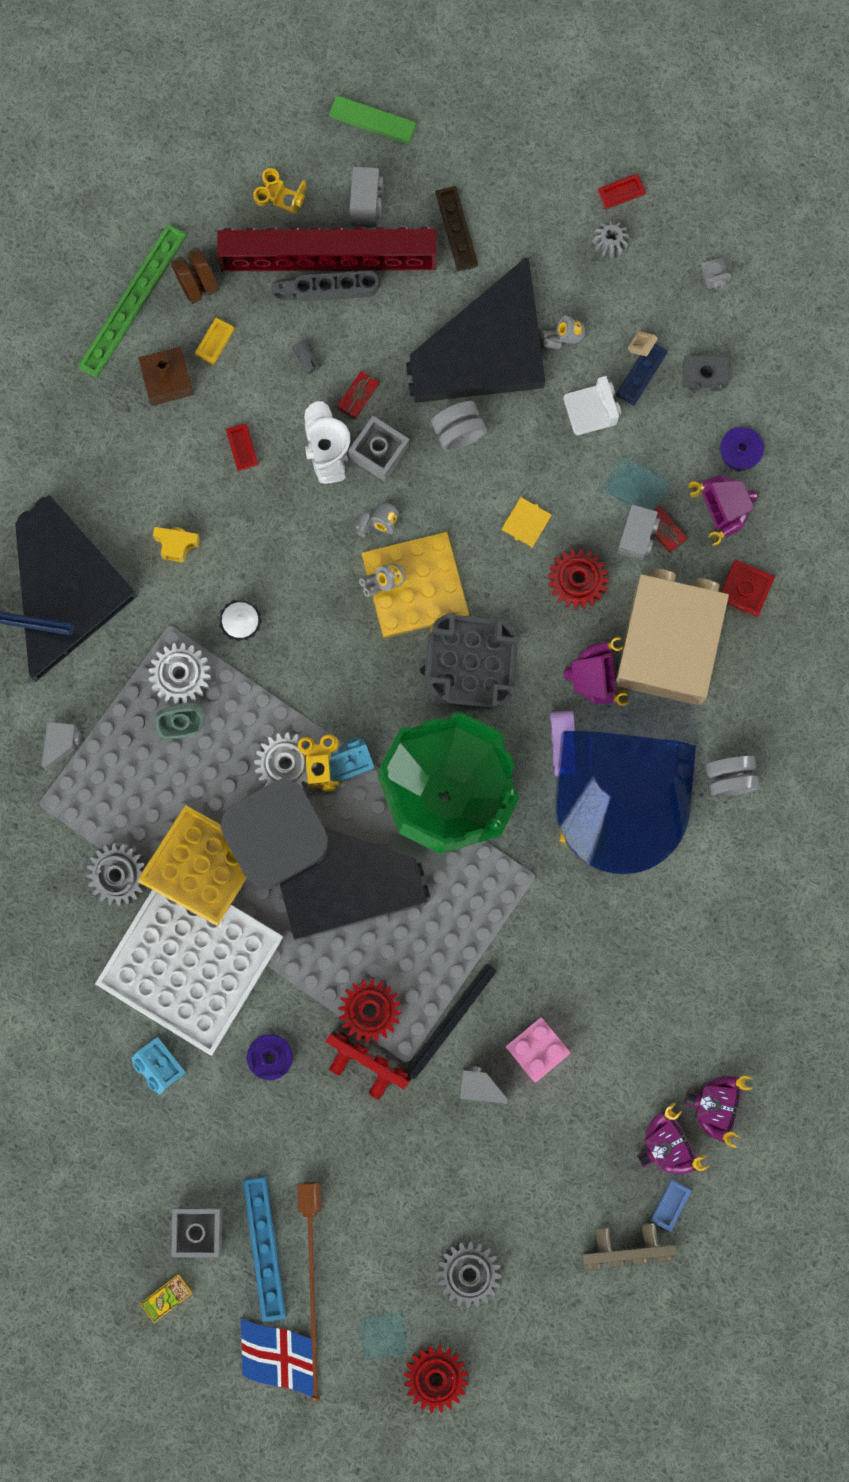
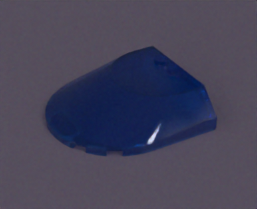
(623, 798)

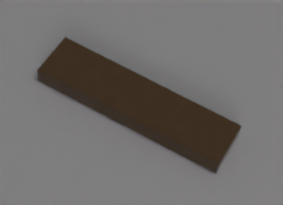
(456, 228)

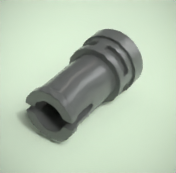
(304, 352)

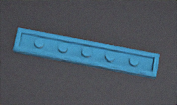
(264, 1249)

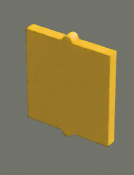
(526, 522)

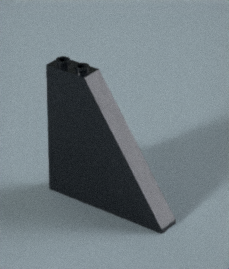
(484, 347)
(63, 581)
(352, 887)

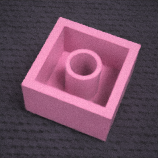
(537, 1050)

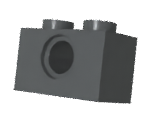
(715, 365)

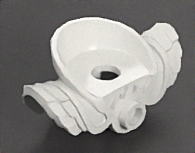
(321, 425)

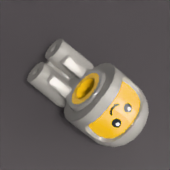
(567, 331)
(382, 520)
(386, 579)

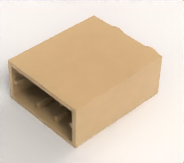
(672, 637)

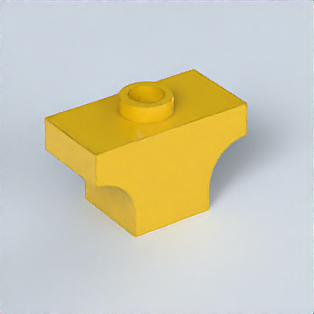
(175, 542)

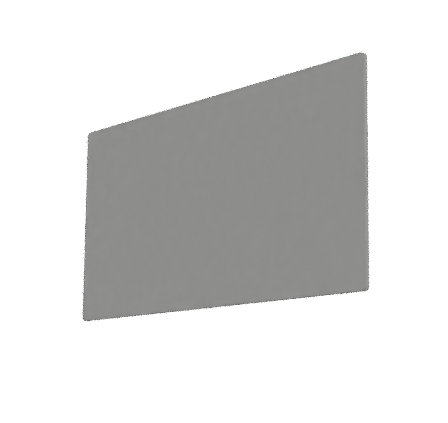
(134, 784)

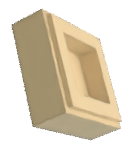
(642, 343)

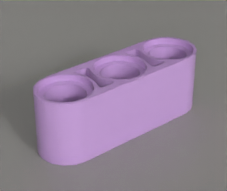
(561, 722)

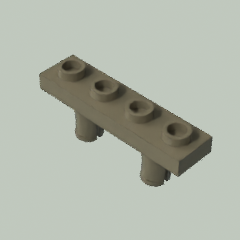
(618, 1258)

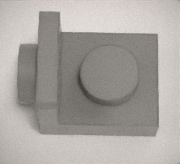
(715, 274)

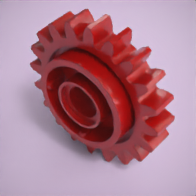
(578, 592)
(370, 1025)
(430, 1393)

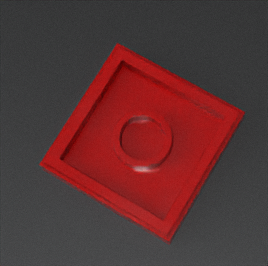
(747, 587)

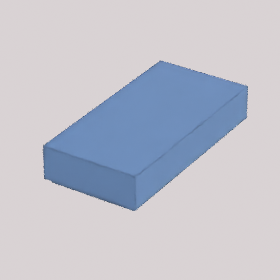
(670, 1205)

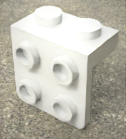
(592, 407)

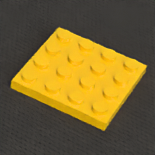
(429, 589)
(195, 867)

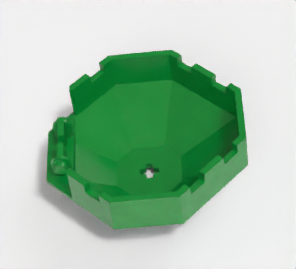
(455, 759)

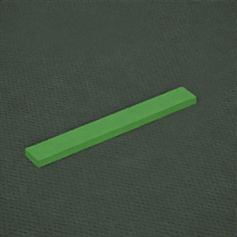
(132, 301)

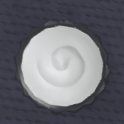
(240, 620)

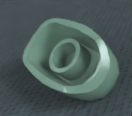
(179, 720)

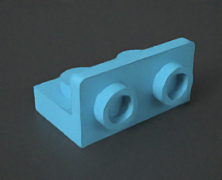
(350, 760)
(157, 1066)

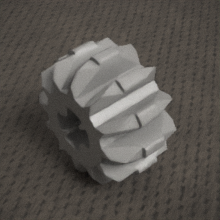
(610, 246)

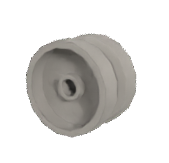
(458, 426)
(732, 776)

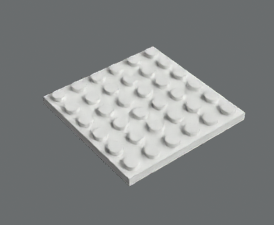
(189, 969)

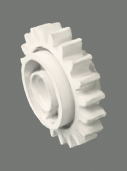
(176, 660)
(275, 753)

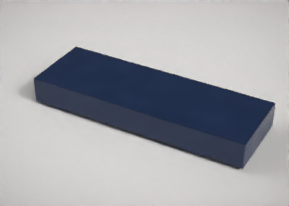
(641, 375)

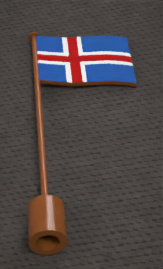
(278, 1354)

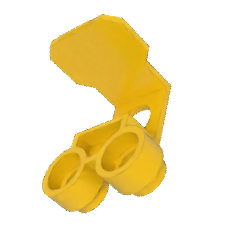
(276, 192)
(319, 754)

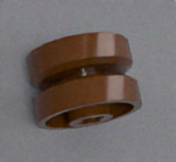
(197, 274)

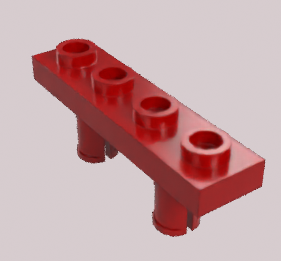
(359, 1053)

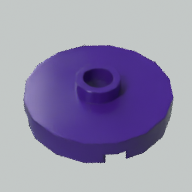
(739, 459)
(257, 1057)

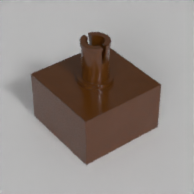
(166, 376)

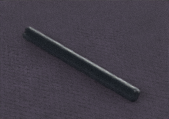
(450, 1021)

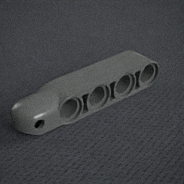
(335, 280)

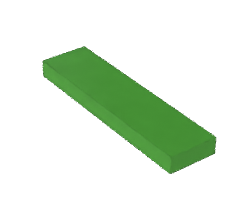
(372, 119)

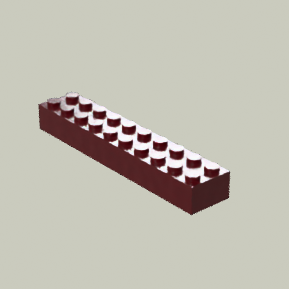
(327, 249)

